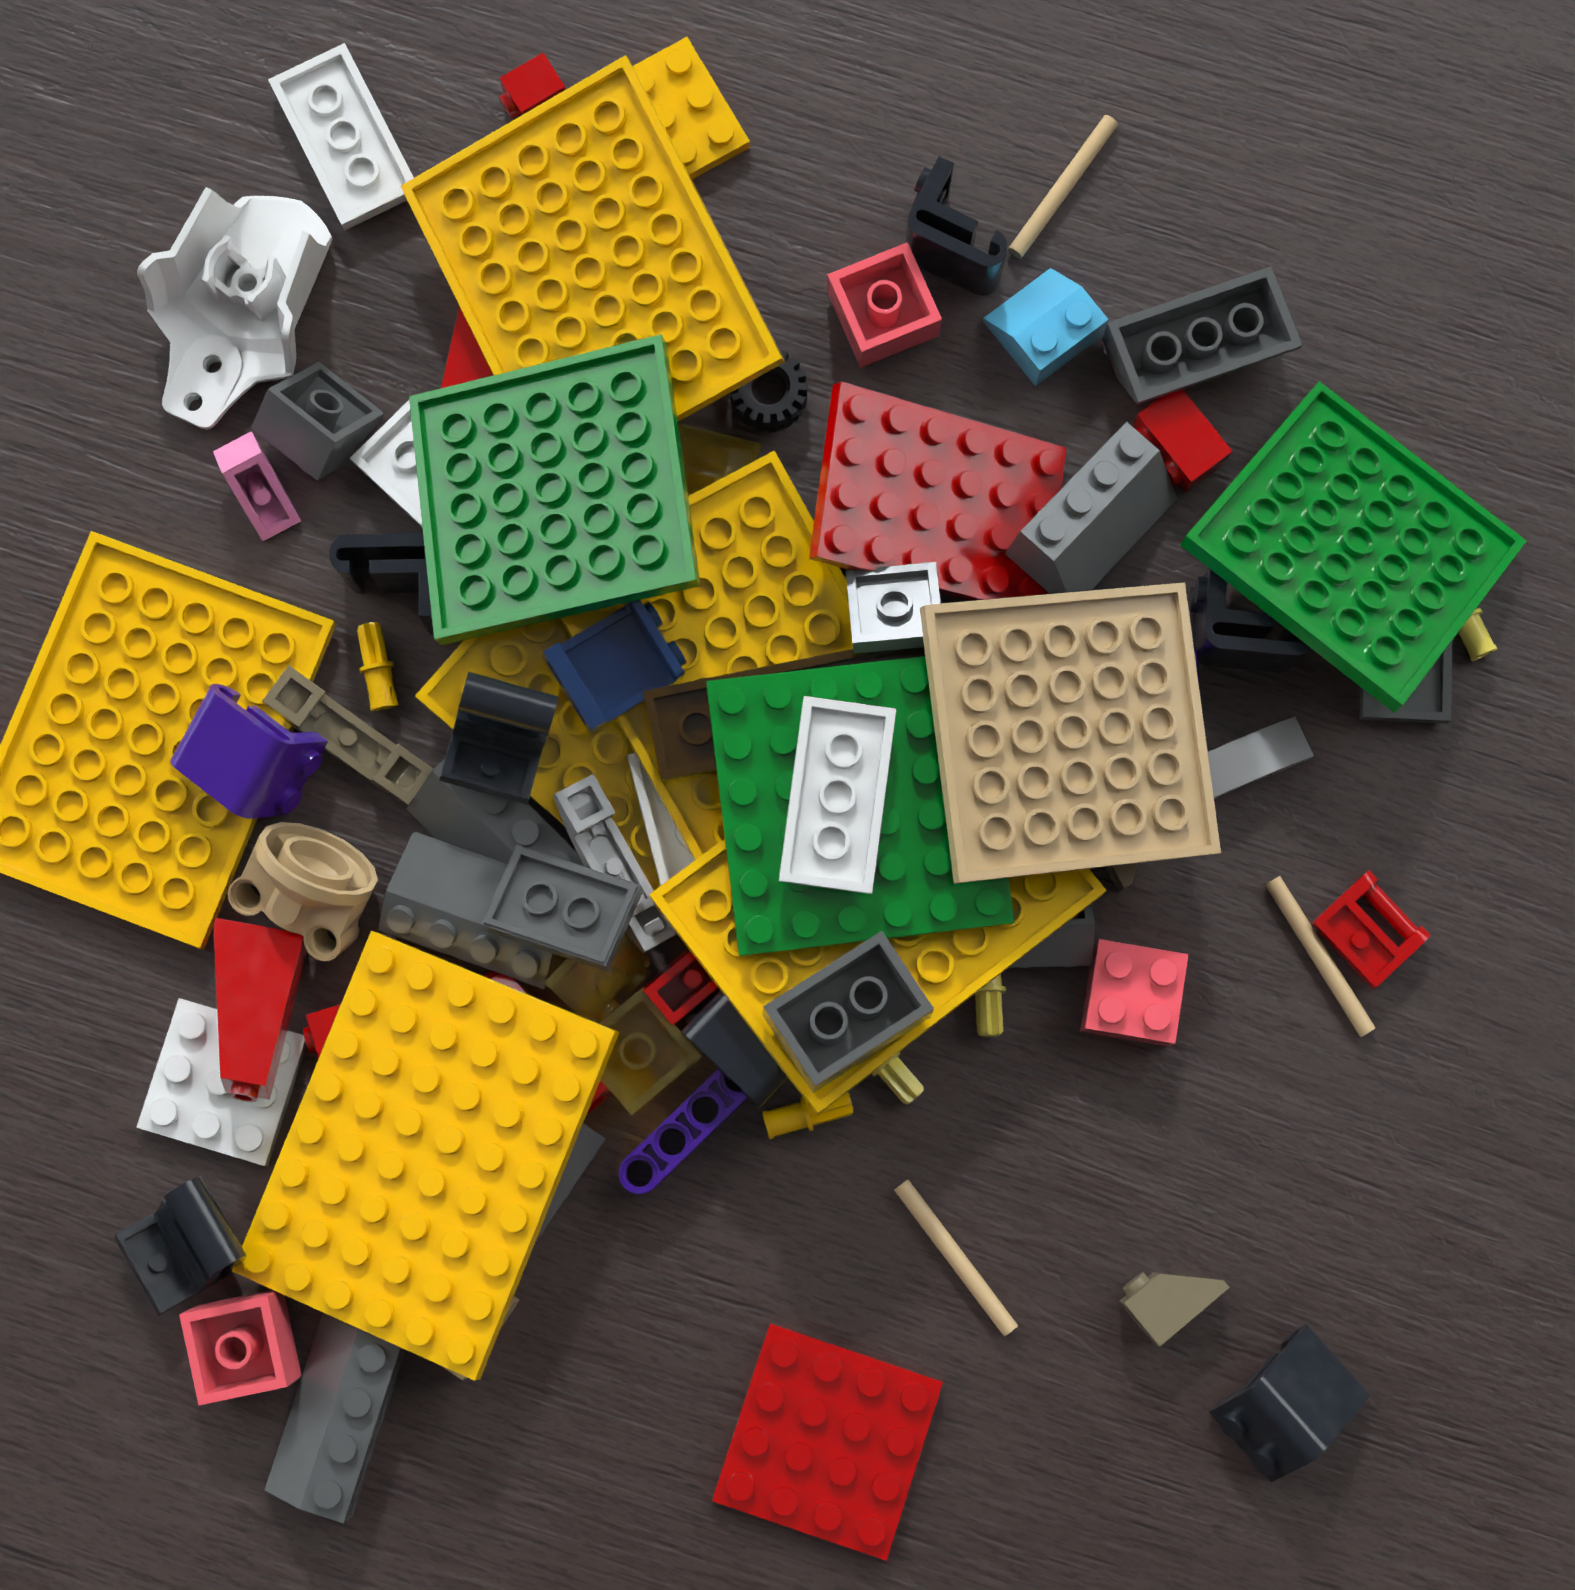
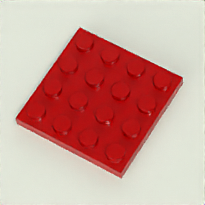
(827, 1441)

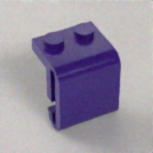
(246, 756)

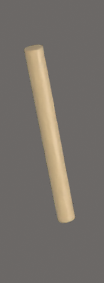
(1063, 186)
(1320, 956)
(956, 1257)

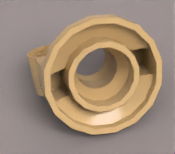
(307, 886)

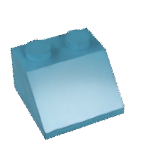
(1047, 324)

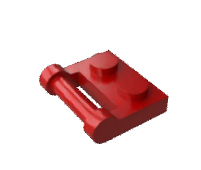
(1361, 939)

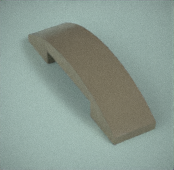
(348, 737)

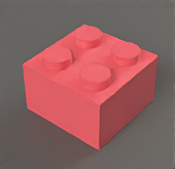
(884, 305)
(1134, 993)
(240, 1346)

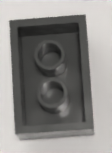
(847, 1011)

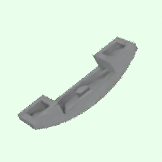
(1257, 756)
(602, 848)

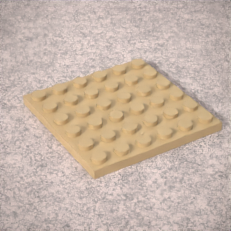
(1069, 731)

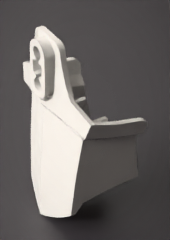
(232, 298)

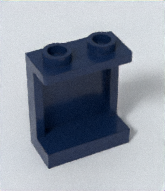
(614, 663)

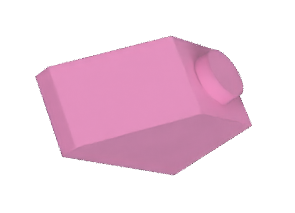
(256, 486)

